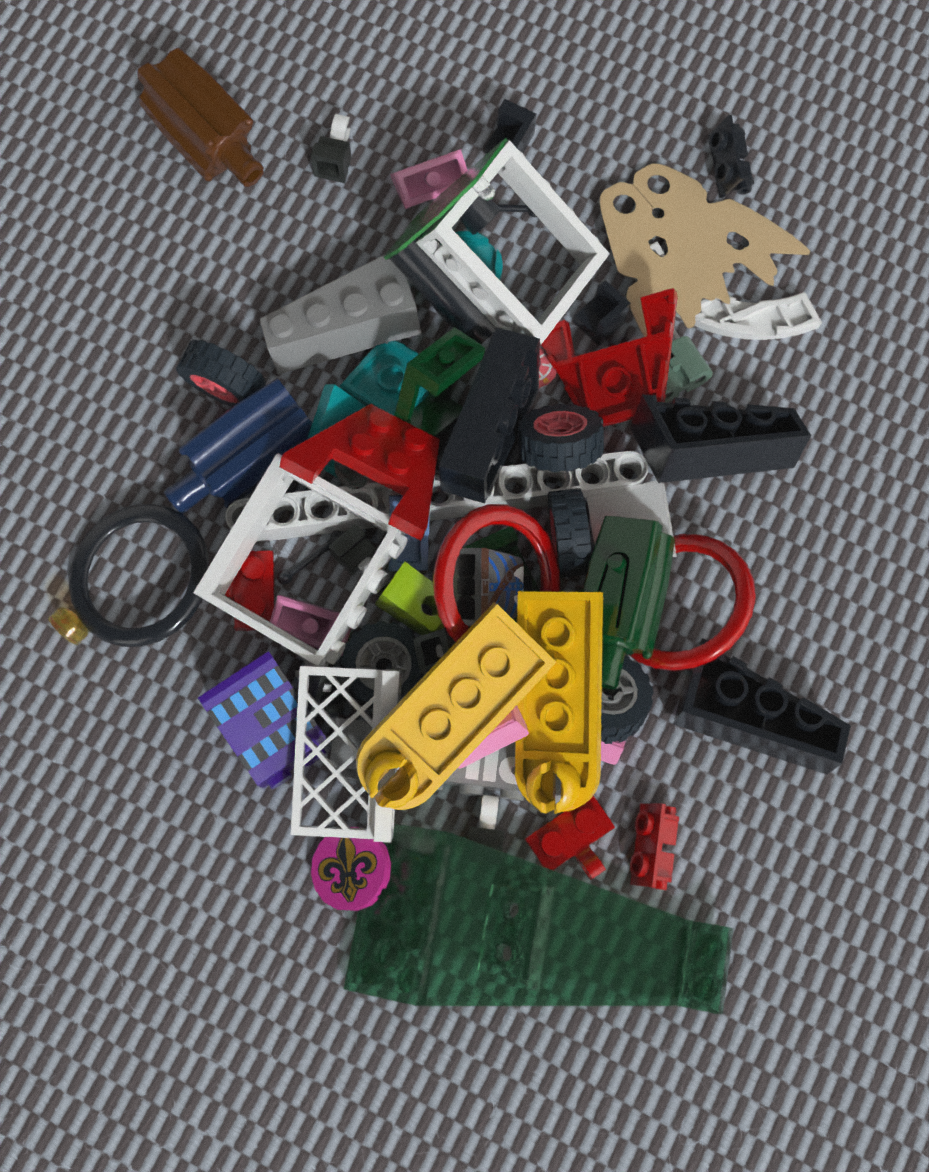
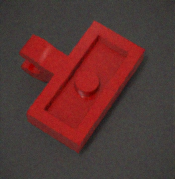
(254, 587)
(570, 837)

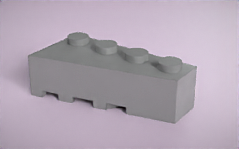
(342, 317)

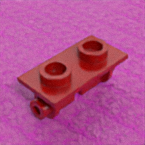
(654, 826)

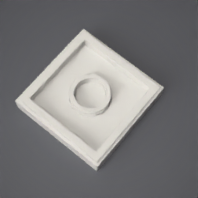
(638, 501)

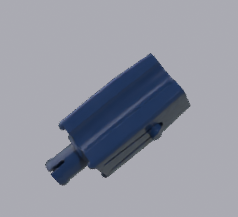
(239, 447)

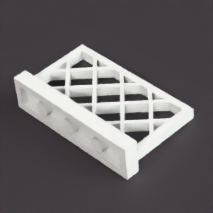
(386, 696)

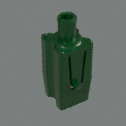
(633, 572)

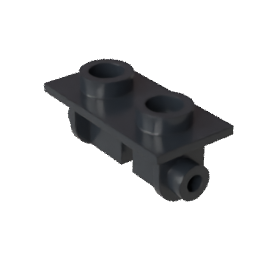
(727, 148)

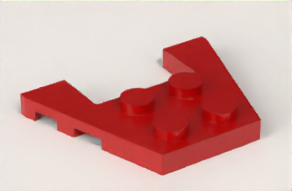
(618, 375)
(381, 450)

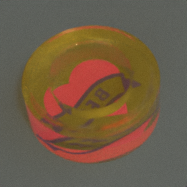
(68, 625)

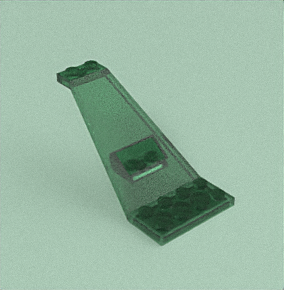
(448, 918)

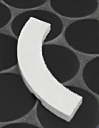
(755, 320)

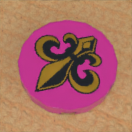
(350, 872)

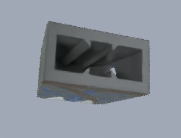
(487, 578)

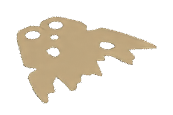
(694, 240)

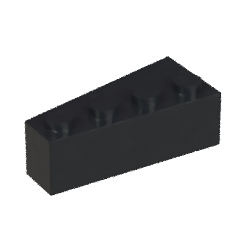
(716, 439)
(758, 714)

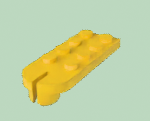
(565, 703)
(451, 710)

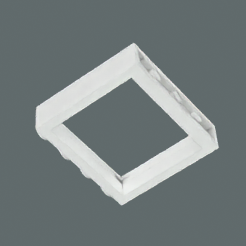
(479, 281)
(247, 531)

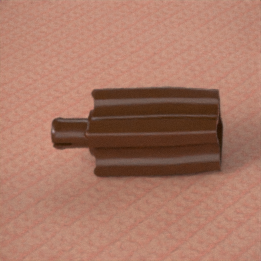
(199, 118)

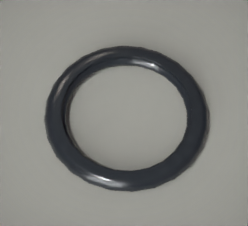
(90, 545)

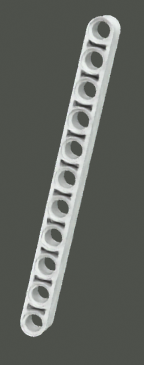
(534, 495)

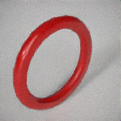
(452, 544)
(738, 621)

